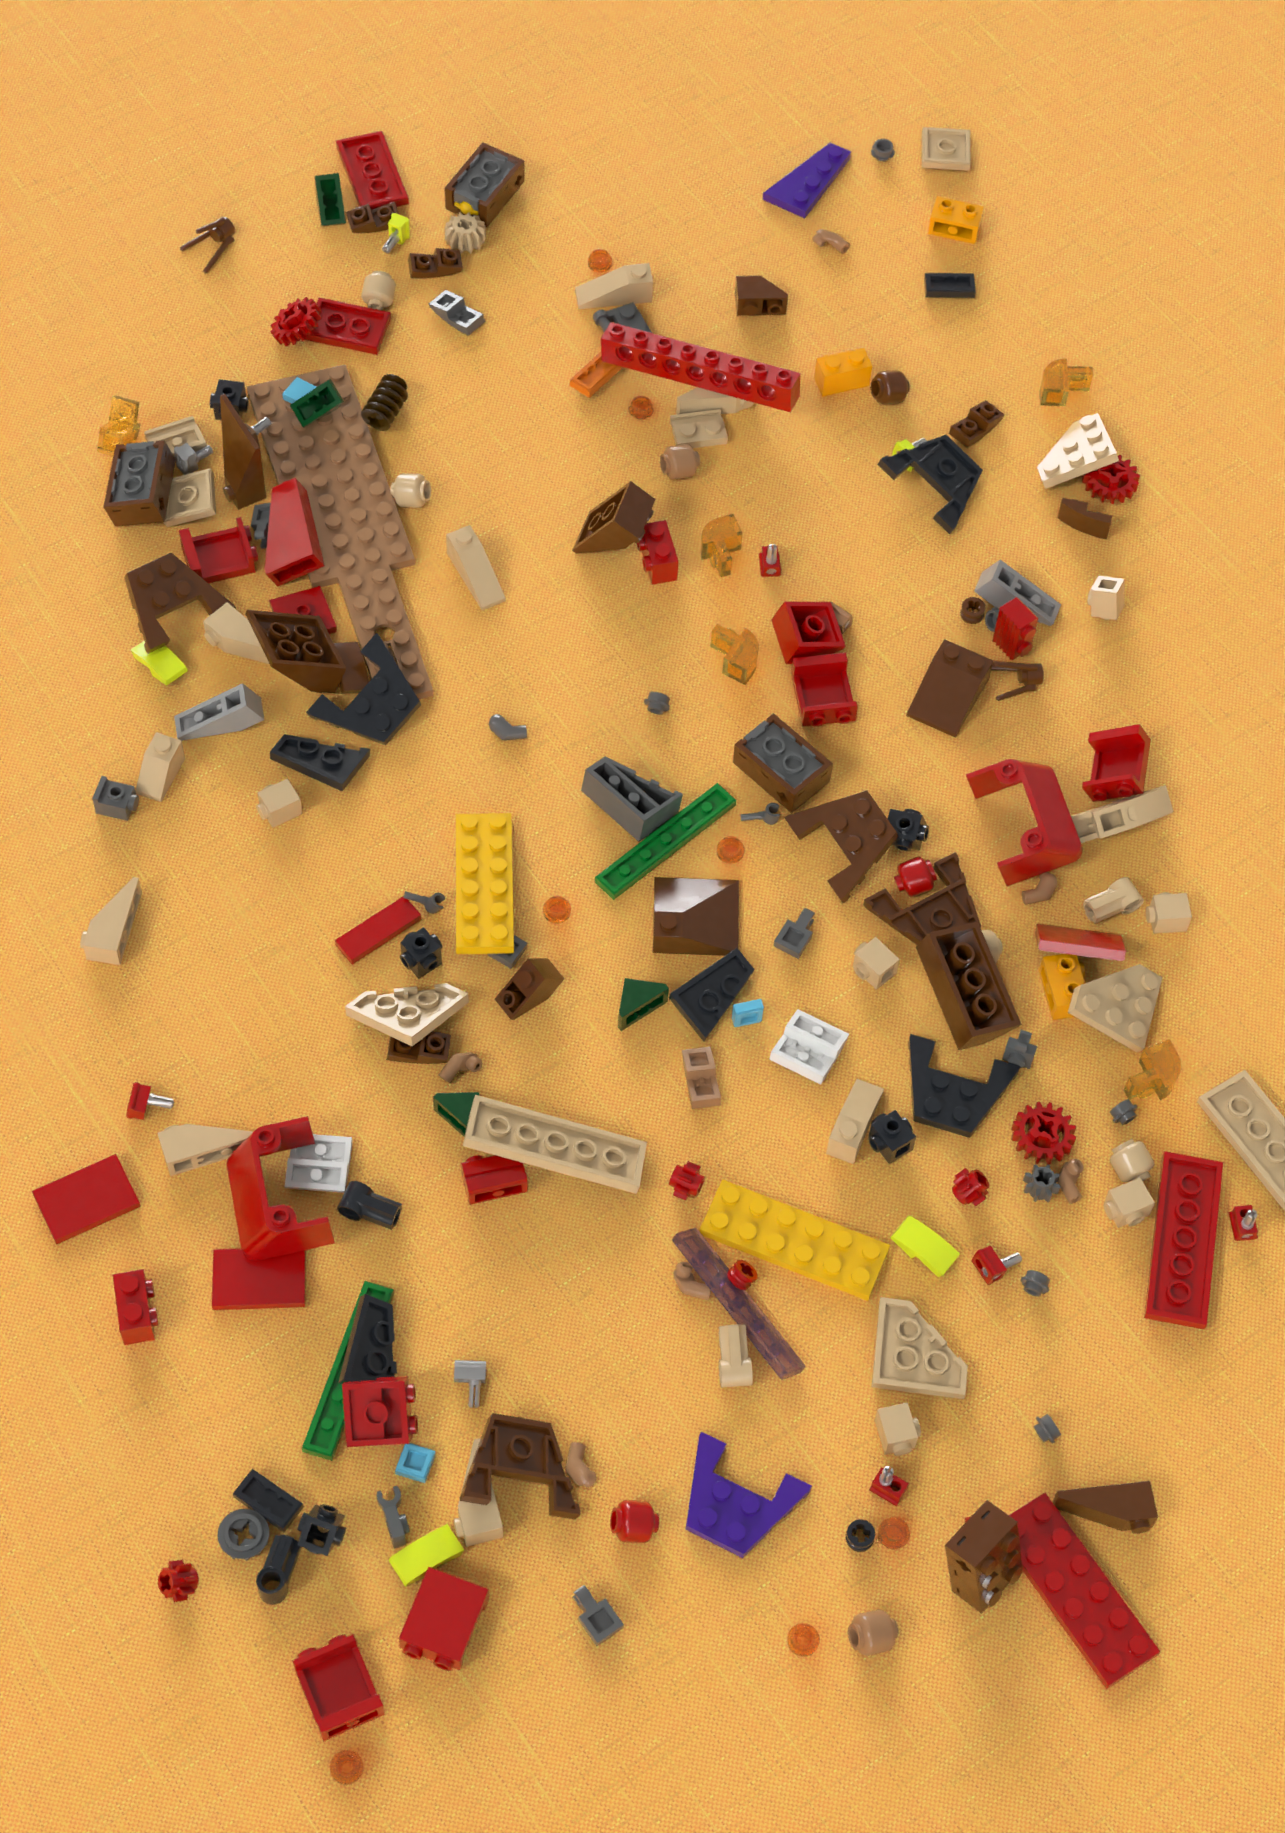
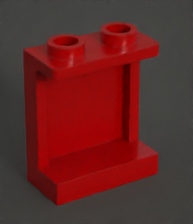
(220, 553)
(823, 690)
(1118, 763)
(442, 1619)
(337, 1686)

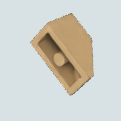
(159, 766)

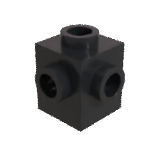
(235, 393)
(910, 828)
(421, 952)
(891, 1136)
(312, 1530)

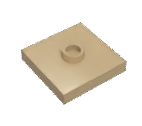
(946, 148)
(191, 498)

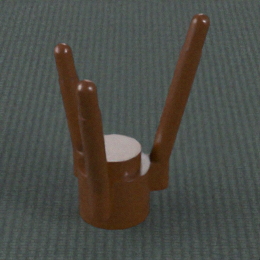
(219, 231)
(1027, 673)

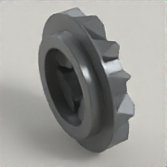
(238, 1521)

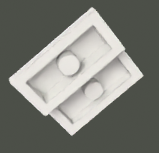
(809, 1046)
(320, 1165)

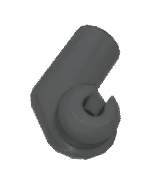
(505, 730)

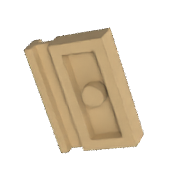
(699, 428)
(178, 434)

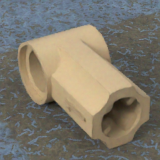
(1119, 897)
(734, 1365)

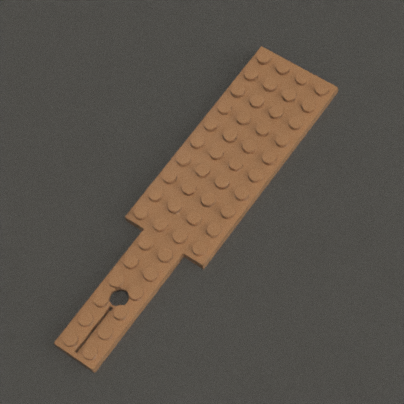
(350, 509)

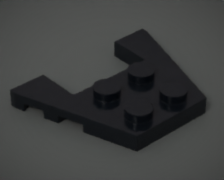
(945, 469)
(380, 706)
(951, 1100)

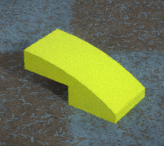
(162, 663)
(925, 1244)
(428, 1551)

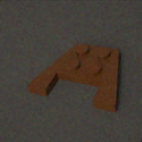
(165, 587)
(857, 828)
(936, 912)
(523, 1452)

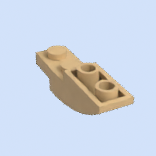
(1123, 814)

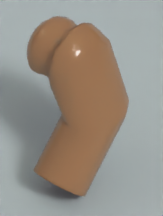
(832, 238)
(1043, 891)
(460, 1062)
(1068, 1177)
(688, 1284)
(576, 1468)

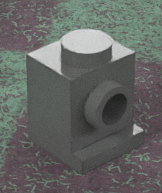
(115, 799)

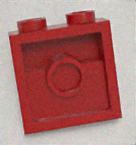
(379, 1412)

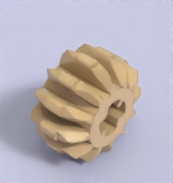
(465, 232)

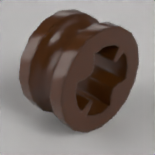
(974, 603)

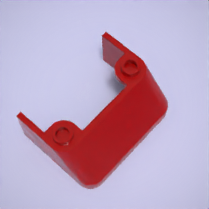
(1054, 839)
(264, 1229)

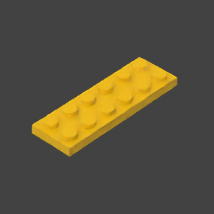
(484, 884)
(794, 1239)

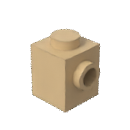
(1107, 597)
(279, 803)
(1169, 913)
(875, 963)
(1128, 1203)
(897, 1429)

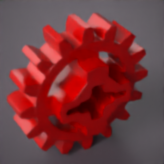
(296, 321)
(1113, 481)
(1043, 1133)

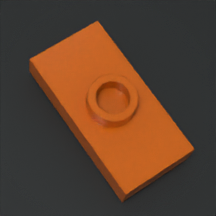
(593, 376)

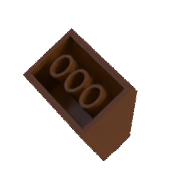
(967, 985)

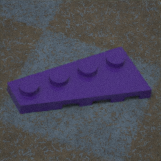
(808, 182)

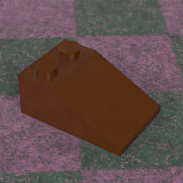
(616, 521)
(950, 688)

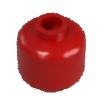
(915, 876)
(634, 1521)

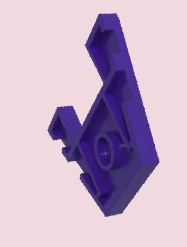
(730, 1513)

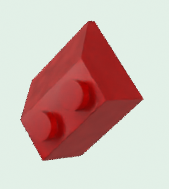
(807, 630)

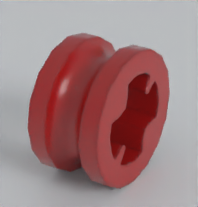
(742, 1274)

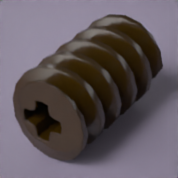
(385, 402)

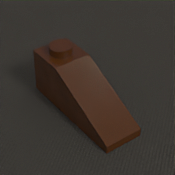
(1116, 1506)

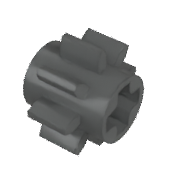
(1041, 1183)

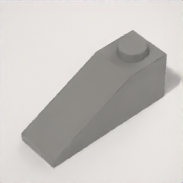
(1002, 584)
(222, 714)

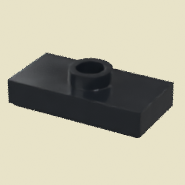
(949, 285)
(268, 1500)

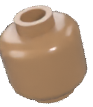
(679, 461)
(872, 1632)

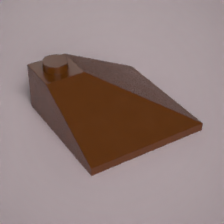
(241, 459)
(299, 649)
(695, 916)

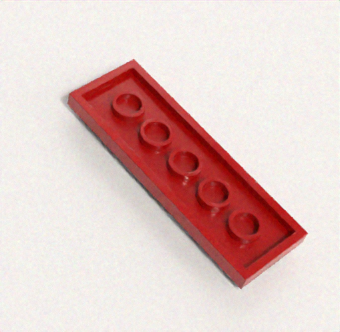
(1184, 1240)
(1080, 1594)

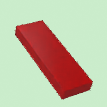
(378, 930)

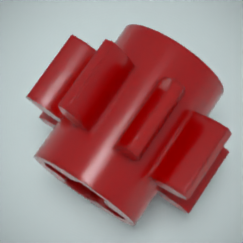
(686, 1180)
(970, 1187)
(178, 1580)

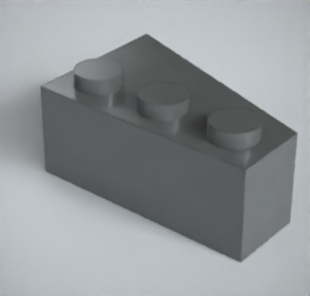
(629, 799)

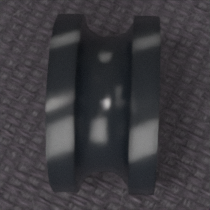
(852, 1541)

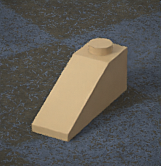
(617, 288)
(705, 400)
(474, 567)
(233, 634)
(111, 927)
(854, 1121)
(197, 1145)
(477, 1521)

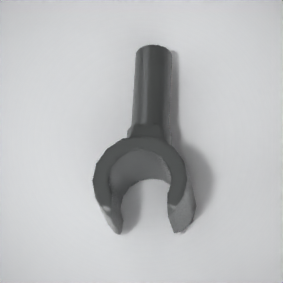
(766, 815)
(428, 902)

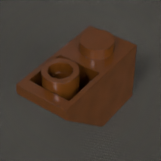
(759, 297)
(529, 987)

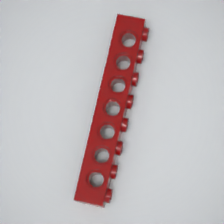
(700, 367)

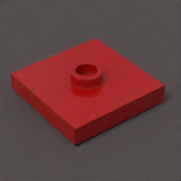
(306, 603)

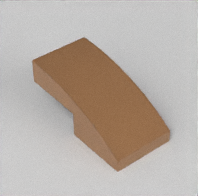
(701, 1077)

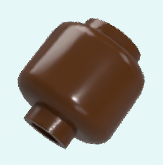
(889, 387)

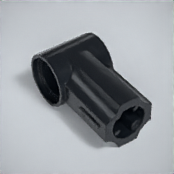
(362, 1203)
(279, 1568)

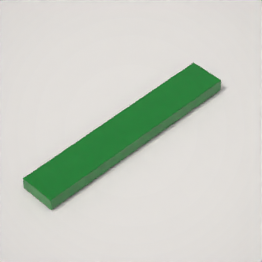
(665, 841)
(329, 1416)

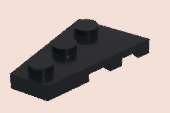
(324, 763)
(711, 992)
(370, 1342)

